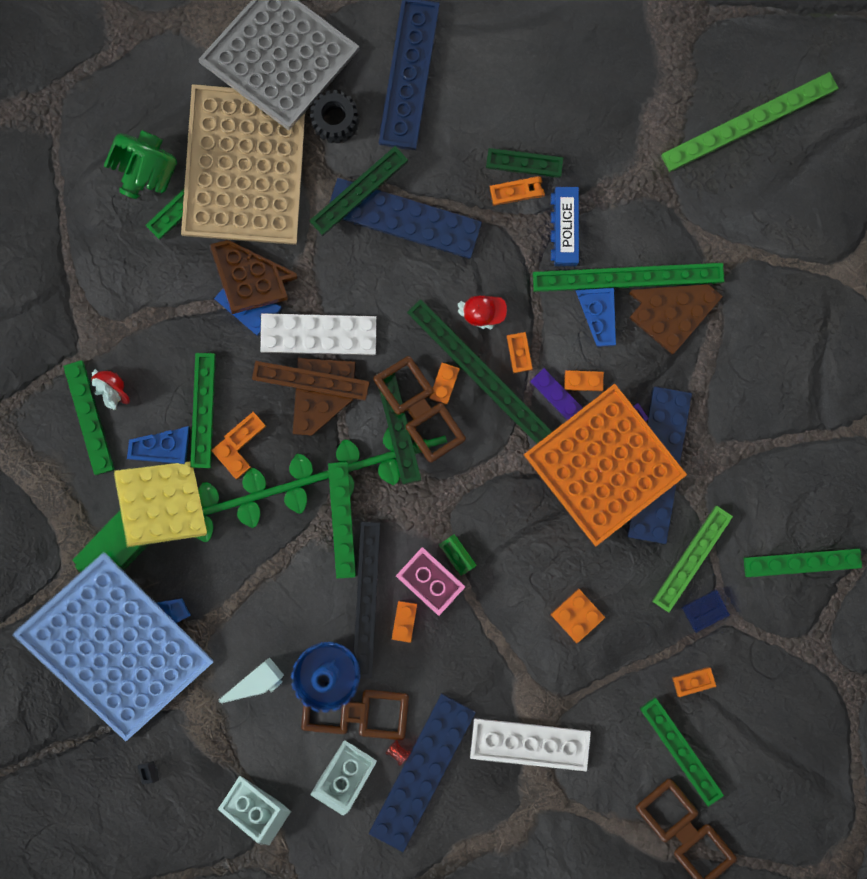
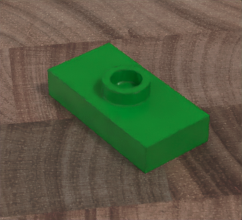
(457, 555)

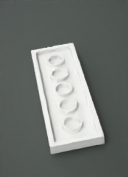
(318, 334)
(530, 744)

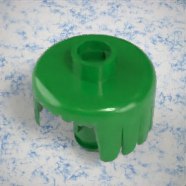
(141, 161)

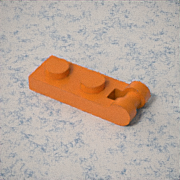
(516, 191)

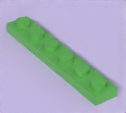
(692, 559)

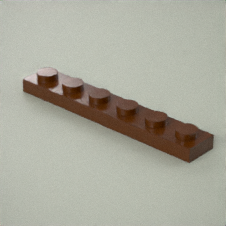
(310, 380)

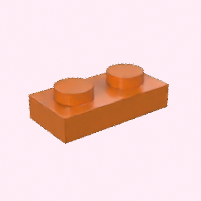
(519, 352)
(583, 381)
(444, 383)
(245, 431)
(231, 459)
(404, 621)
(694, 682)

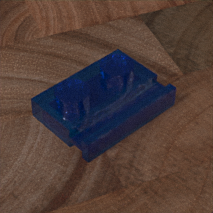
(705, 611)

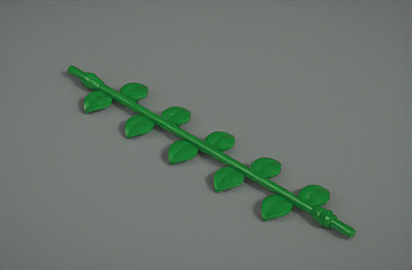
(301, 469)

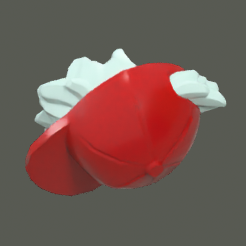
(483, 311)
(110, 387)

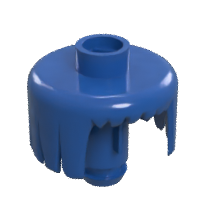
(326, 676)

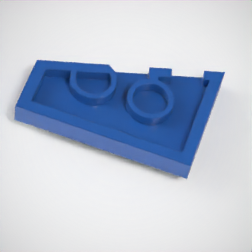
(600, 314)
(162, 447)

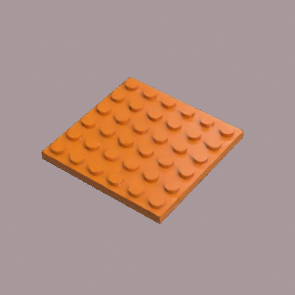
(605, 465)

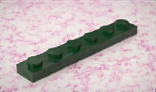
(358, 191)
(400, 436)

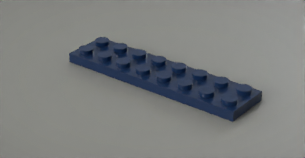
(409, 74)
(414, 221)
(668, 421)
(422, 772)

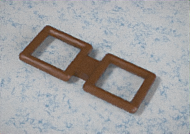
(419, 409)
(358, 713)
(685, 831)

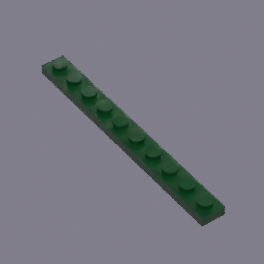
(479, 372)

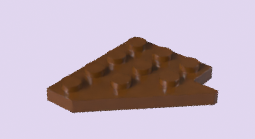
(248, 277)
(673, 312)
(316, 408)

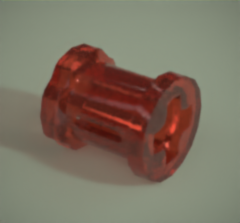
(398, 752)

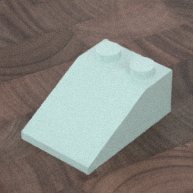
(259, 681)
(343, 778)
(254, 811)

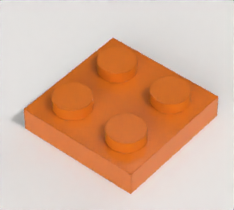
(577, 615)

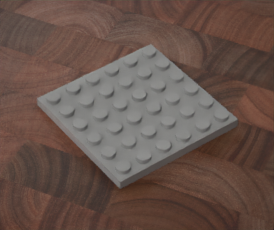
(279, 57)

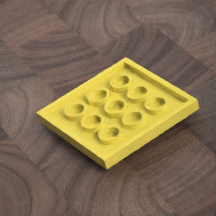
(159, 503)

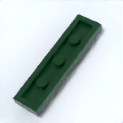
(524, 163)

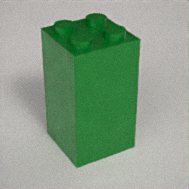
(113, 543)

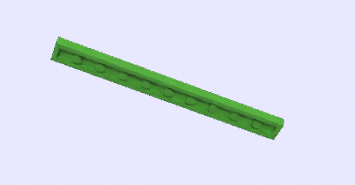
(749, 122)

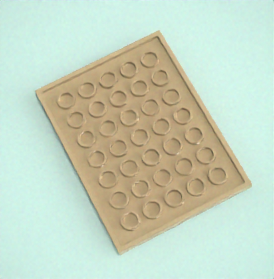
(240, 170)

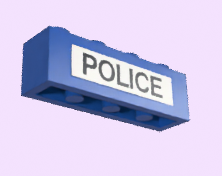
(565, 226)

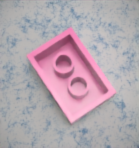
(430, 581)

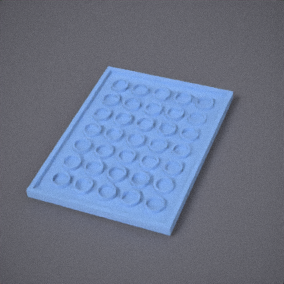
(113, 646)

